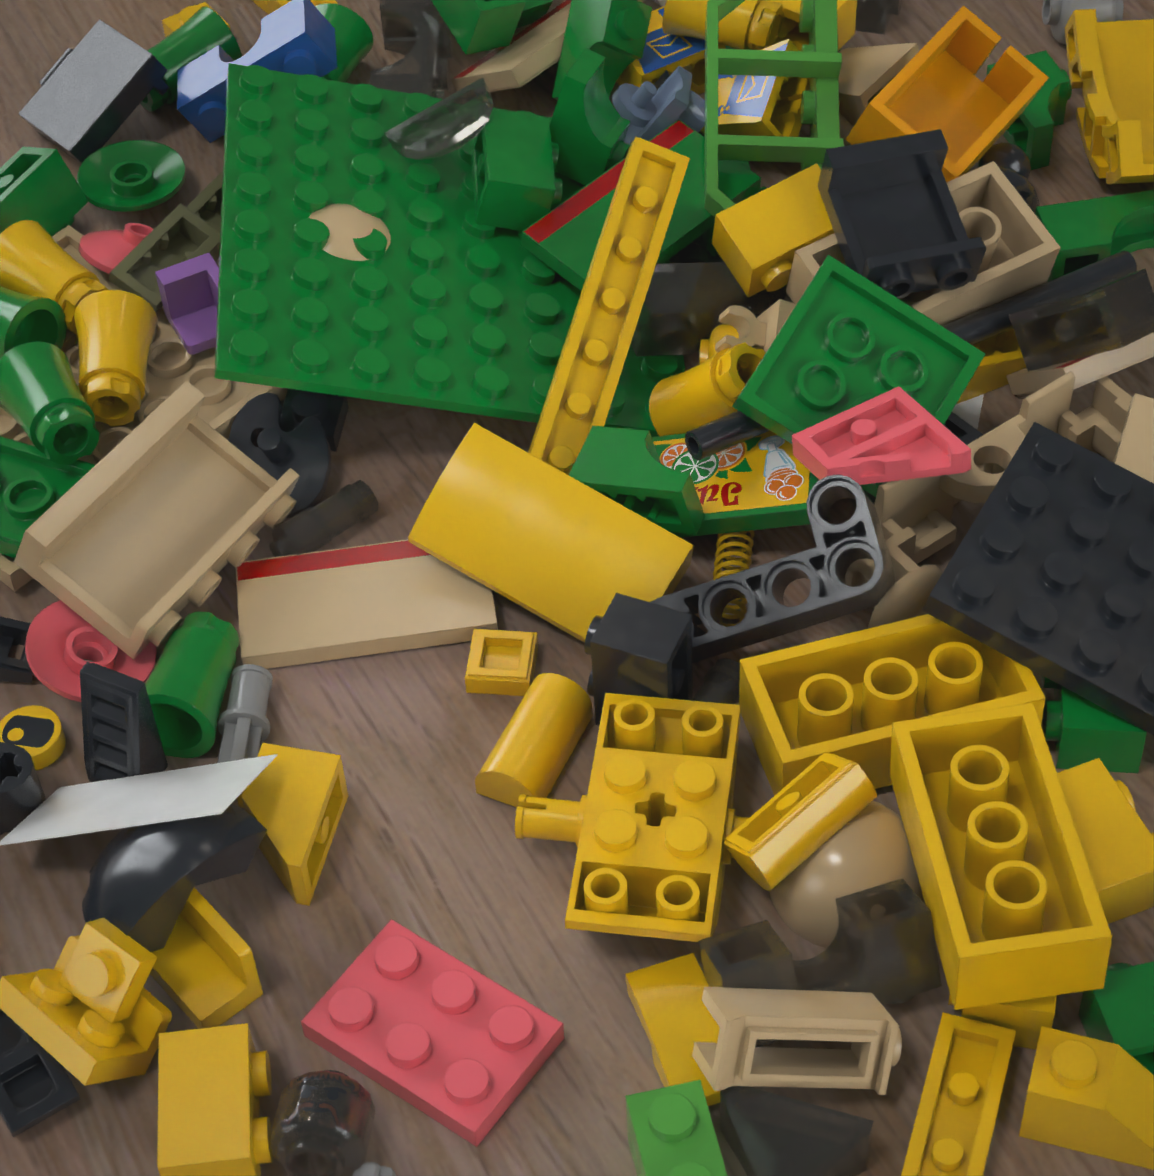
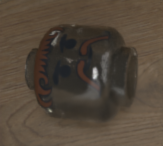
(322, 1125)

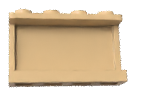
(154, 525)

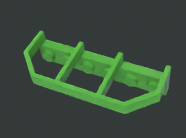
(818, 106)

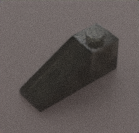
(686, 306)

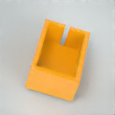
(943, 93)

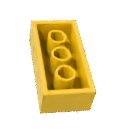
(852, 686)
(998, 857)

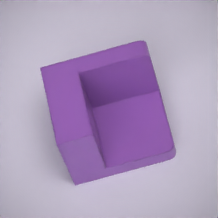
(191, 300)

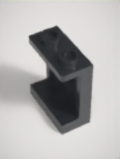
(898, 214)

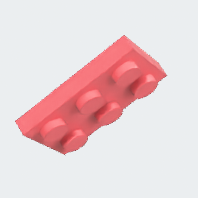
(433, 1031)

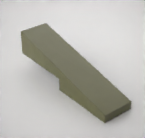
(179, 237)

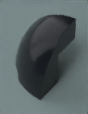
(152, 869)

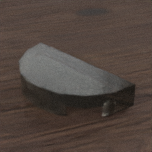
(445, 124)

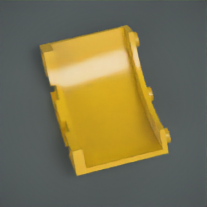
(1117, 83)

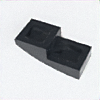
(30, 1080)

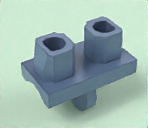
(655, 109)

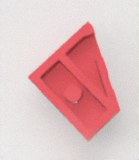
(882, 443)

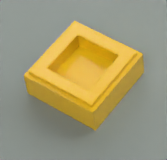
(501, 662)

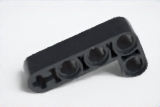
(765, 584)

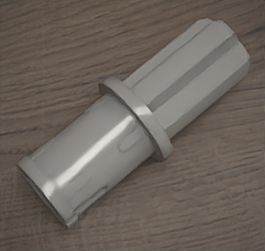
(245, 720)

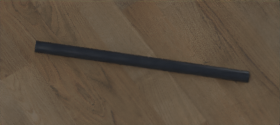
(973, 328)

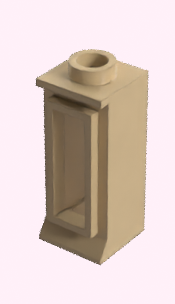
(798, 1015)

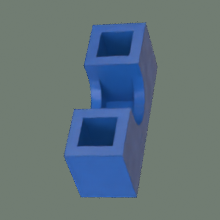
(290, 41)

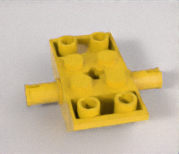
(650, 819)

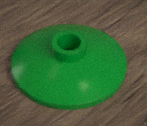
(131, 175)

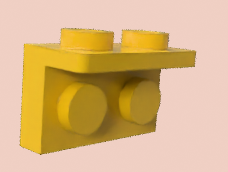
(76, 1033)

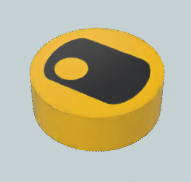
(36, 731)

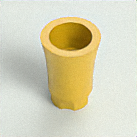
(747, 27)
(39, 267)
(114, 352)
(703, 391)

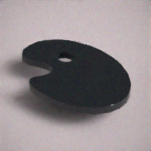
(302, 449)

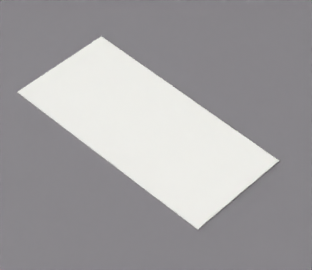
(139, 800)

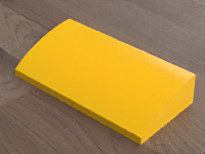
(543, 535)

